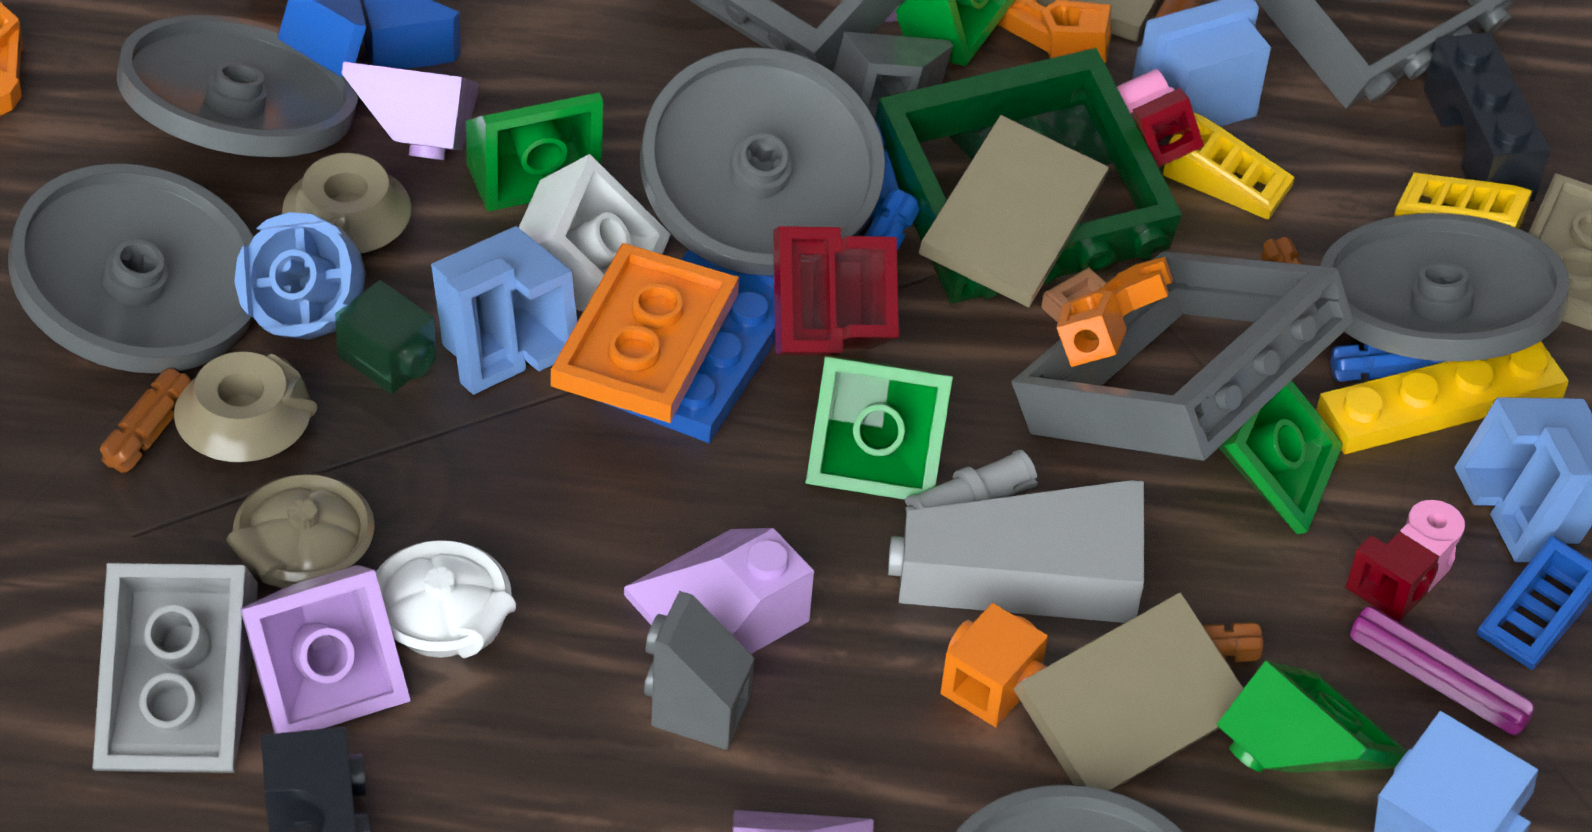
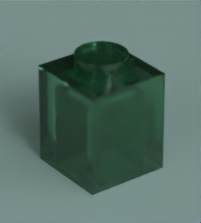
(386, 337)

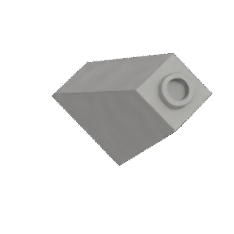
(1029, 553)

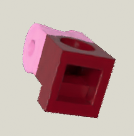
(1161, 113)
(1411, 563)

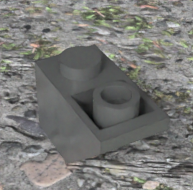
(890, 64)
(697, 674)

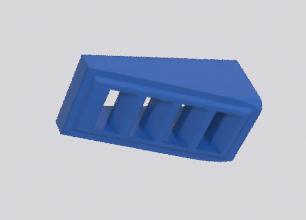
(1563, 565)

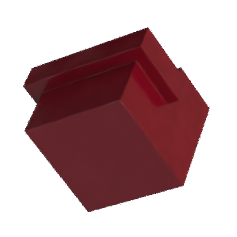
(833, 291)

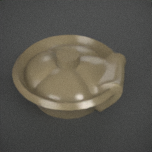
(355, 197)
(244, 407)
(301, 529)

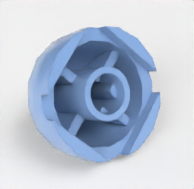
(298, 275)

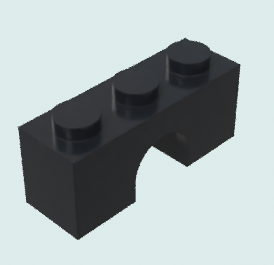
(1475, 88)
(313, 782)

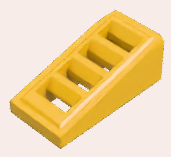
(1214, 166)
(1469, 197)

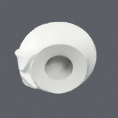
(444, 597)

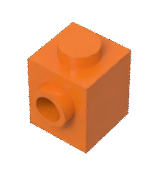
(990, 660)

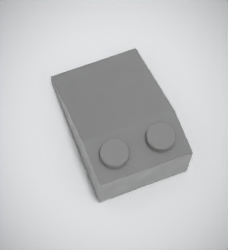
(173, 668)

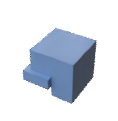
(1210, 56)
(503, 307)
(1535, 469)
(1456, 785)

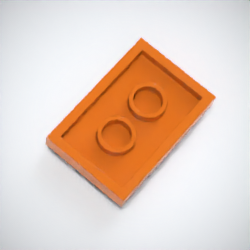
(645, 332)

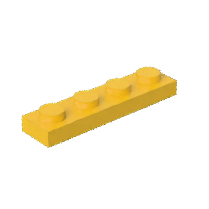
(1436, 397)

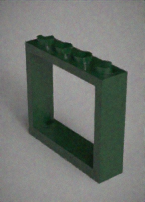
(1019, 94)

